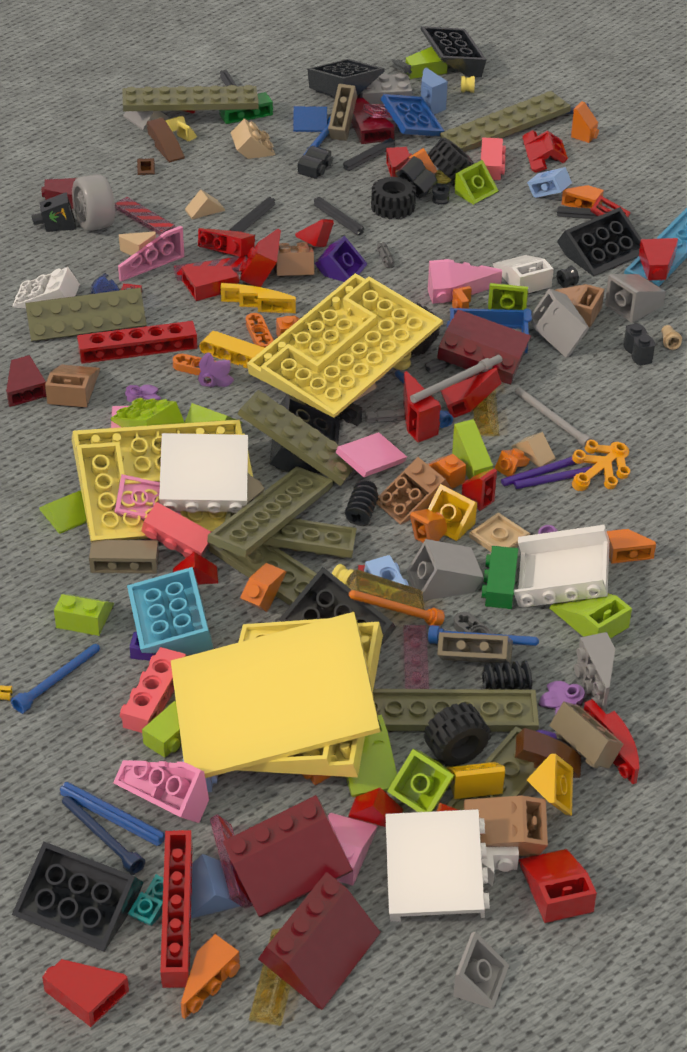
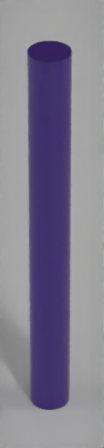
(538, 471)
(549, 478)

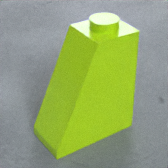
(425, 59)
(470, 448)

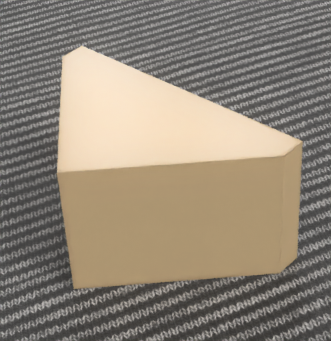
(203, 205)
(133, 242)
(536, 449)

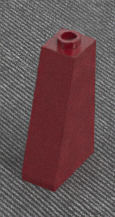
(368, 128)

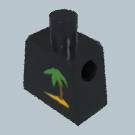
(56, 214)

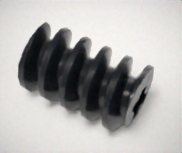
(362, 503)
(507, 675)

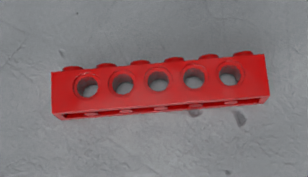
(137, 342)
(176, 909)

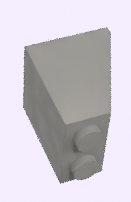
(633, 296)
(444, 570)

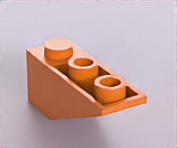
(210, 968)

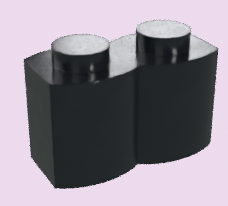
(314, 162)
(417, 174)
(639, 344)

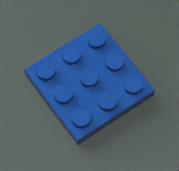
(412, 115)

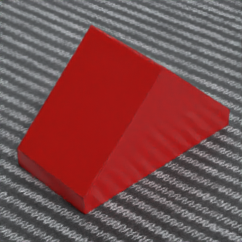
(317, 233)
(203, 569)
(373, 807)

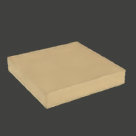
(498, 532)

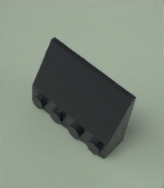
(456, 49)
(348, 72)
(601, 242)
(327, 425)
(329, 598)
(77, 896)

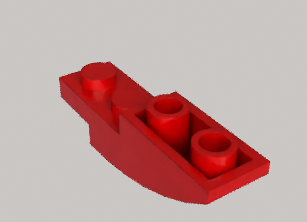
(627, 759)

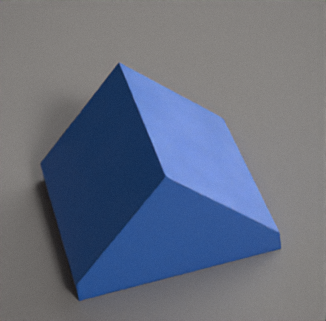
(309, 119)

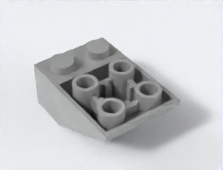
(559, 322)
(595, 666)

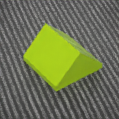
(474, 183)
(65, 512)

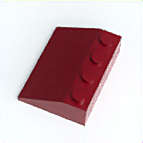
(476, 338)
(287, 855)
(321, 942)

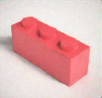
(494, 156)
(175, 531)

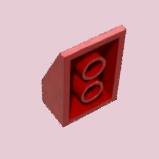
(261, 260)

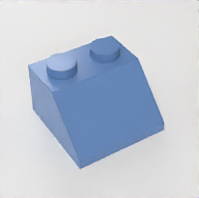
(434, 91)

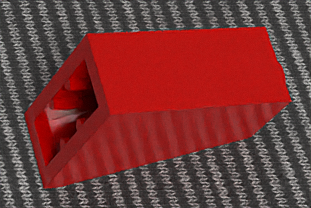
(657, 257)
(206, 280)
(85, 989)

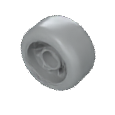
(93, 202)

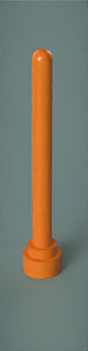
(431, 616)

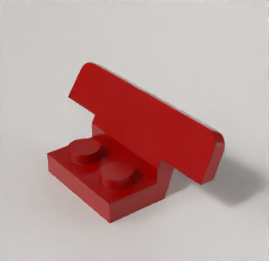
(541, 148)

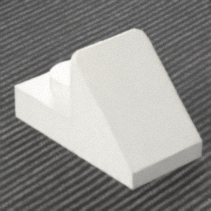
(500, 859)

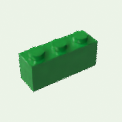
(265, 109)
(500, 577)

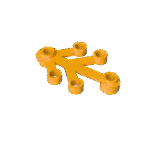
(616, 451)

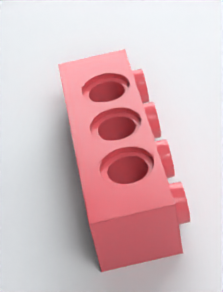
(152, 691)

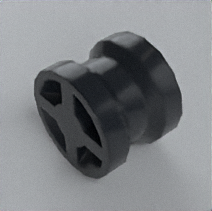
(440, 194)
(567, 276)

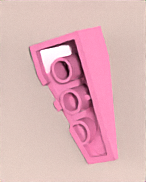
(159, 252)
(447, 275)
(169, 785)

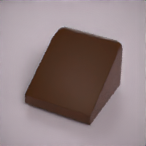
(146, 166)

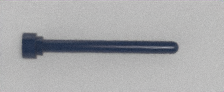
(131, 861)

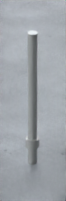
(483, 365)
(582, 438)

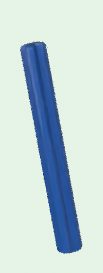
(113, 814)

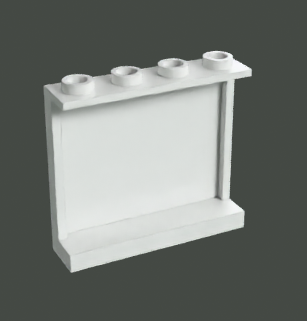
(203, 472)
(563, 566)
(436, 863)

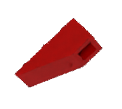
(226, 241)
(466, 395)

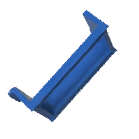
(510, 318)

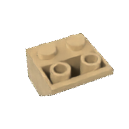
(252, 141)

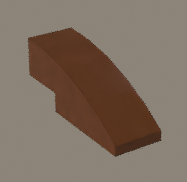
(165, 140)
(537, 747)

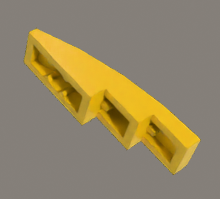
(263, 298)

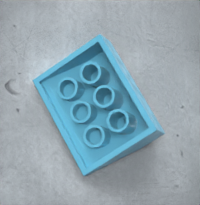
(170, 614)

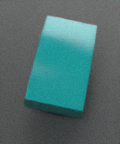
(149, 904)

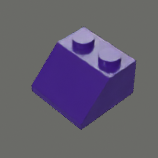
(340, 261)

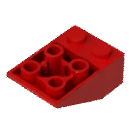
(422, 416)
(559, 885)

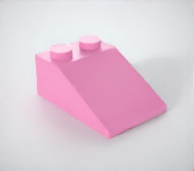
(355, 840)

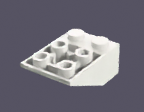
(527, 272)
(56, 285)

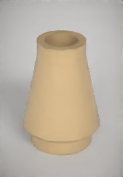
(671, 338)

